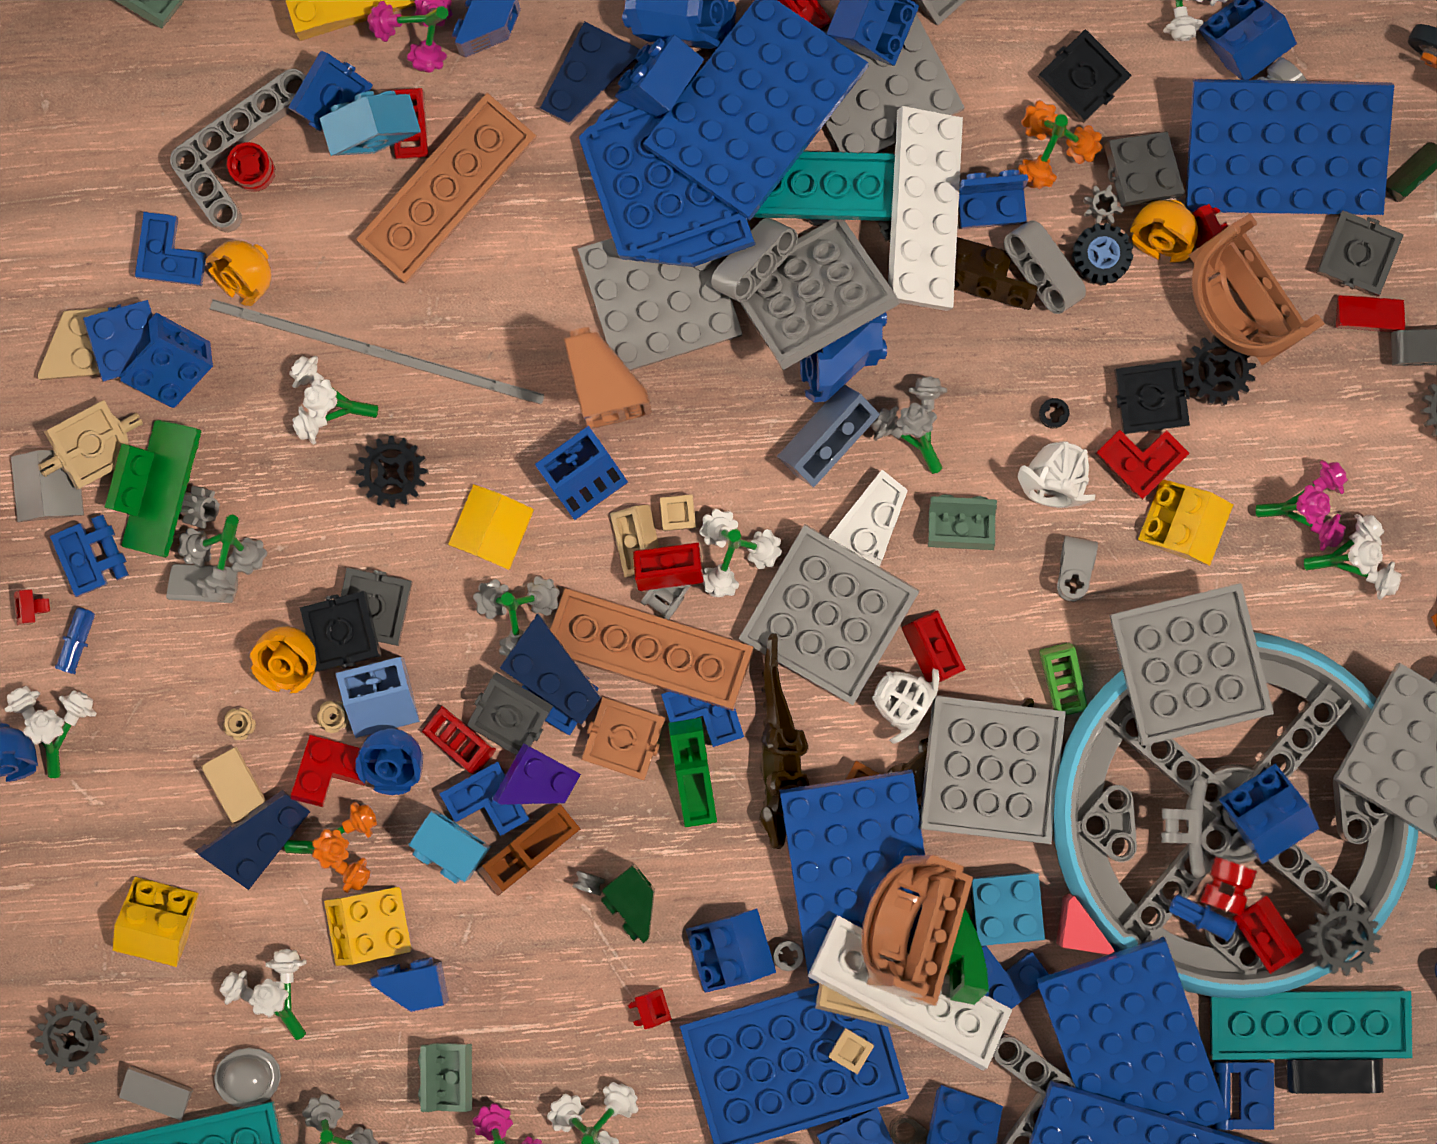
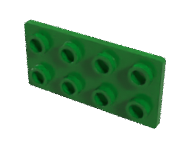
(153, 485)

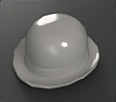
(247, 1077)

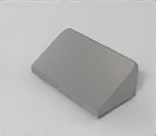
(184, 580)
(155, 1092)

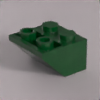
(633, 899)

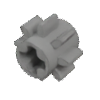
(1101, 214)
(199, 507)

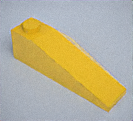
(323, 16)

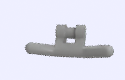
(1194, 834)

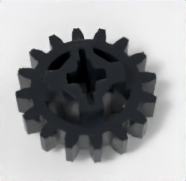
(1231, 379)
(403, 460)

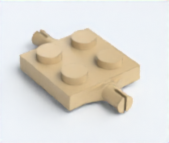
(88, 444)

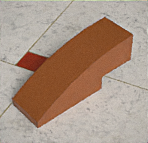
(528, 849)

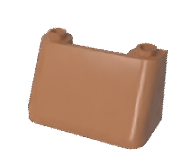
(603, 382)

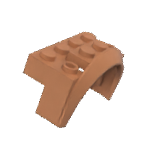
(1248, 276)
(890, 919)

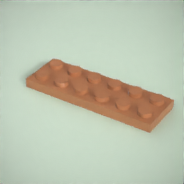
(446, 188)
(651, 649)

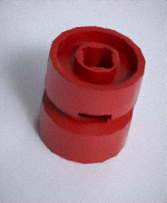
(251, 166)
(1231, 874)

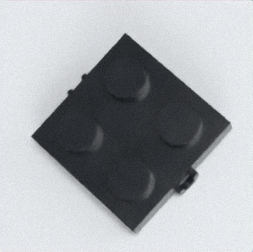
(1084, 76)
(1152, 397)
(341, 631)

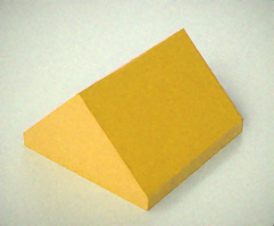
(491, 526)

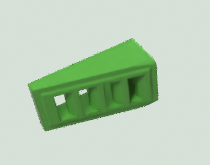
(1056, 652)

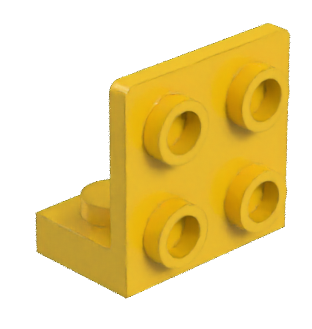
(367, 926)

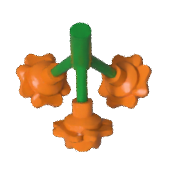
(1043, 121)
(331, 847)

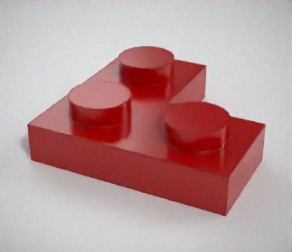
(1141, 469)
(320, 763)

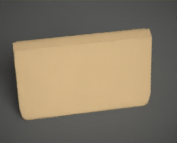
(633, 532)
(233, 784)

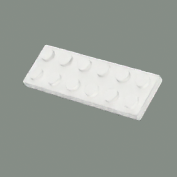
(925, 208)
(954, 1026)

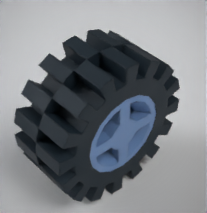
(1107, 243)

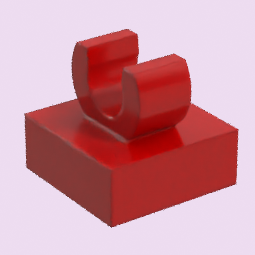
(1207, 224)
(27, 607)
(652, 1009)

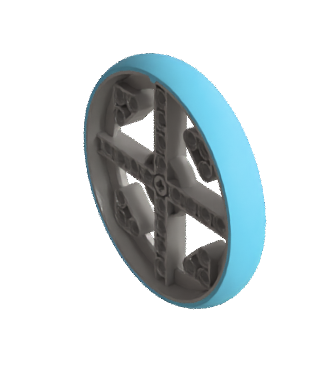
(1094, 884)

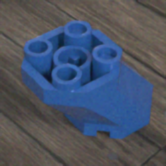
(693, 21)
(840, 360)

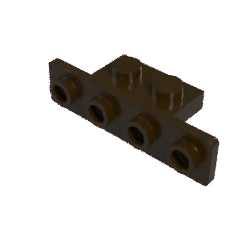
(983, 273)

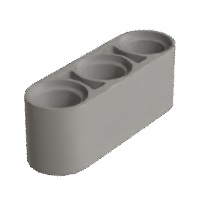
(1044, 266)
(748, 269)

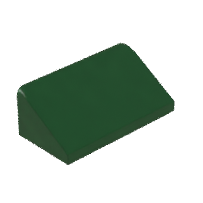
(1413, 172)

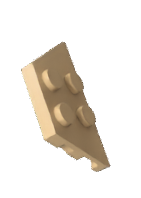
(70, 349)

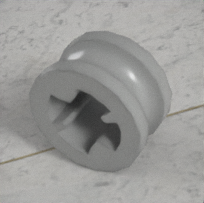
(588, 883)
(783, 964)

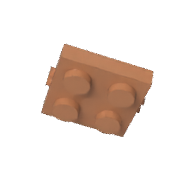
(623, 738)

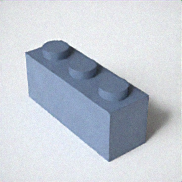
(828, 435)

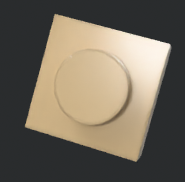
(677, 512)
(851, 1050)

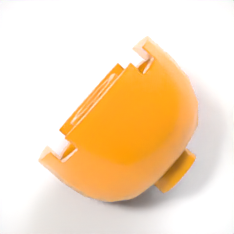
(1165, 229)
(241, 269)
(284, 659)

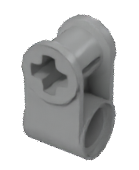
(1076, 562)
(672, 595)

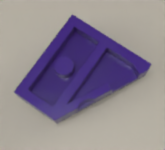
(536, 780)

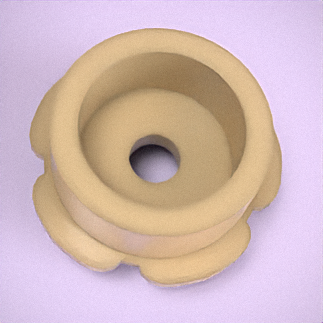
(243, 715)
(325, 721)

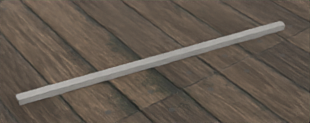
(376, 351)

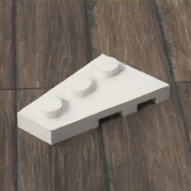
(872, 519)

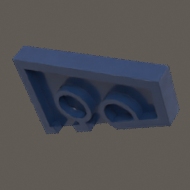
(586, 72)
(550, 672)
(255, 841)

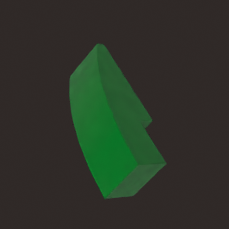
(692, 772)
(967, 965)

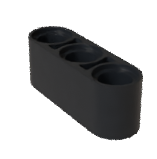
(1335, 1076)

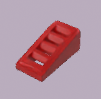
(414, 152)
(478, 760)

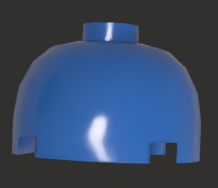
(17, 754)
(390, 761)

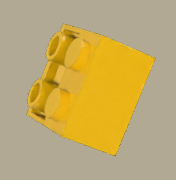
(1186, 521)
(154, 921)

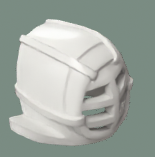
(1058, 471)
(905, 700)

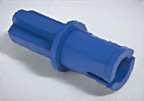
(75, 640)
(1202, 917)

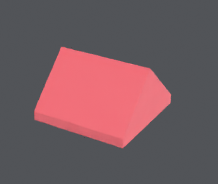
(1078, 930)

